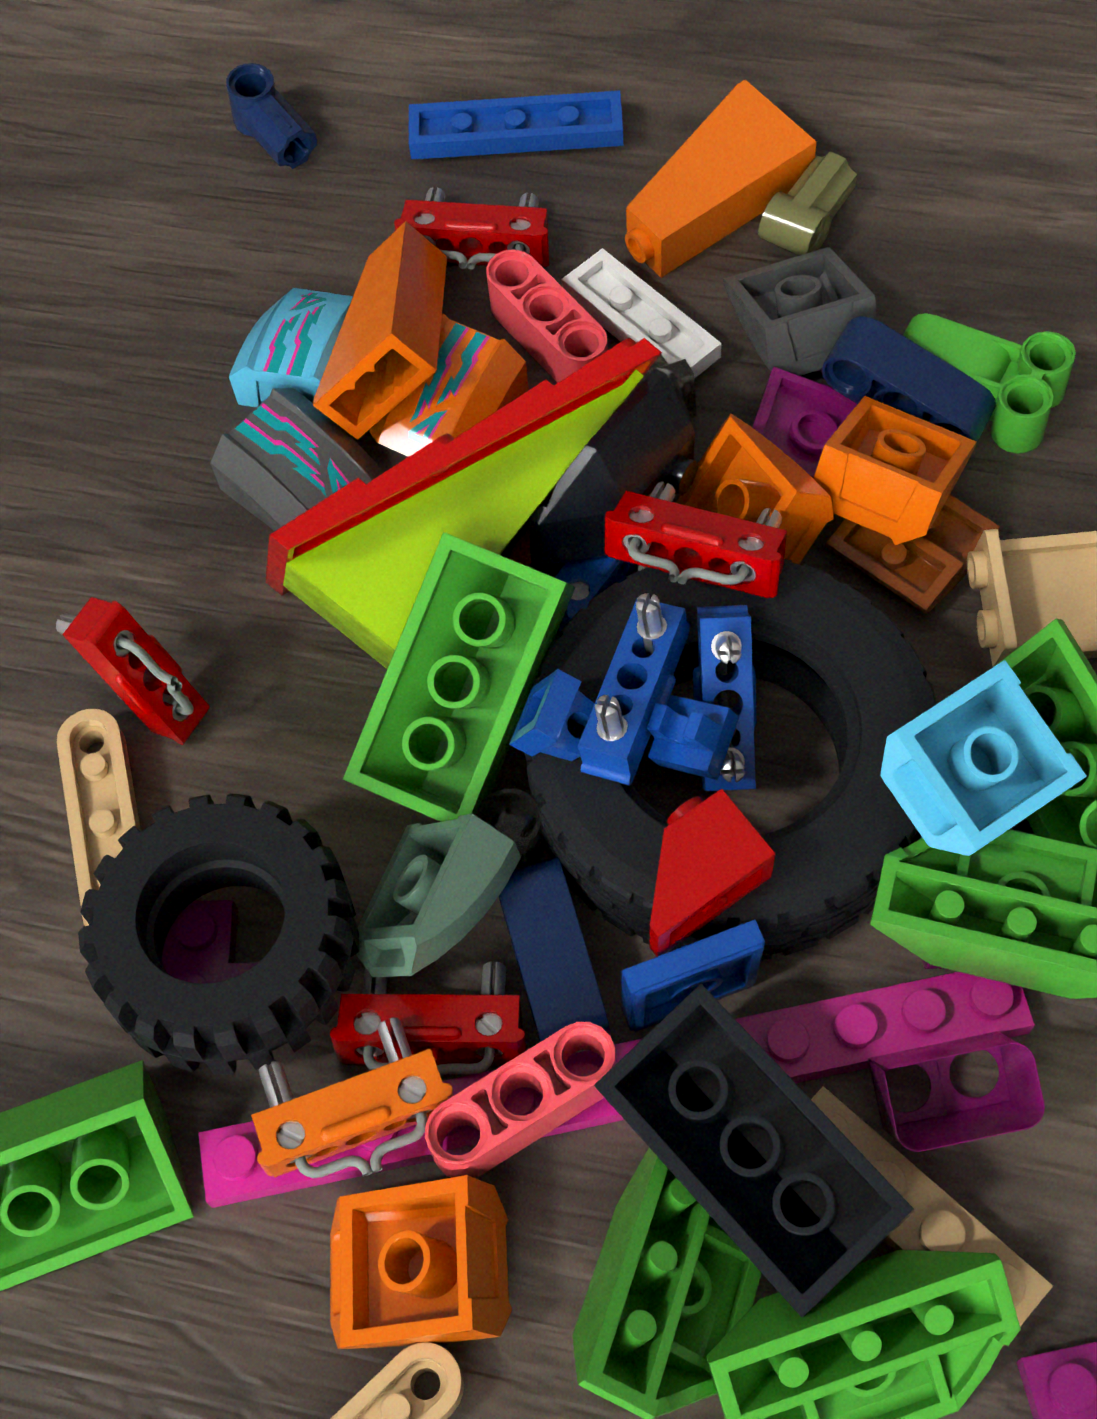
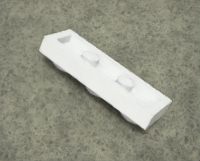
(637, 311)

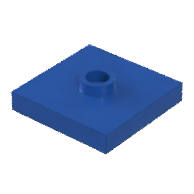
(719, 962)

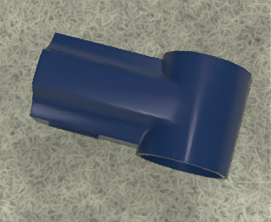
(267, 116)

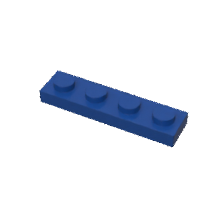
(515, 125)

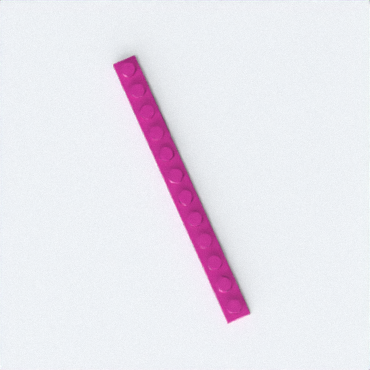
(802, 1039)

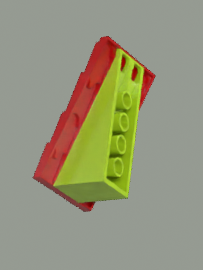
(371, 543)

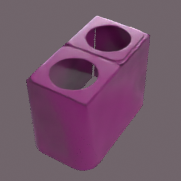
(1009, 1107)

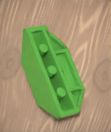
(1003, 914)
(659, 1298)
(886, 1343)

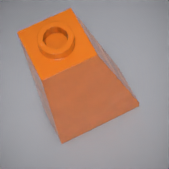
(717, 180)
(387, 333)

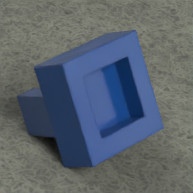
(546, 715)
(691, 735)

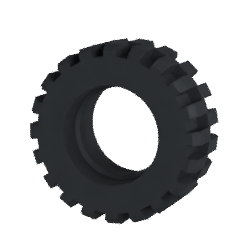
(171, 868)

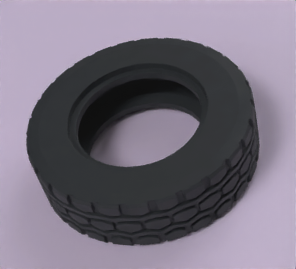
(827, 651)

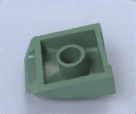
(433, 893)

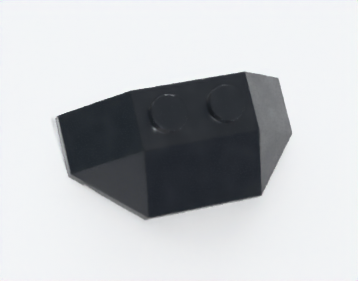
(633, 451)

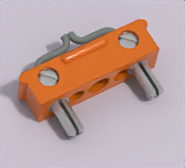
(349, 1112)

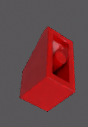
(704, 867)

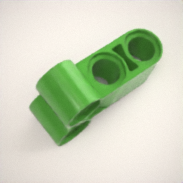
(1022, 378)

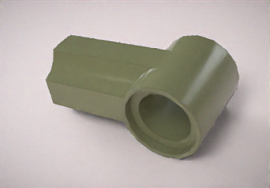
(804, 215)

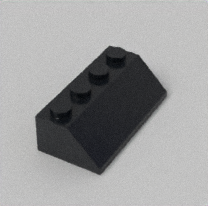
(754, 1150)

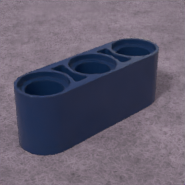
(897, 372)
(550, 949)

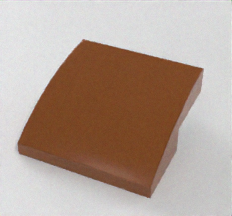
(921, 568)

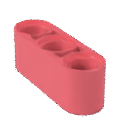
(542, 314)
(503, 1132)

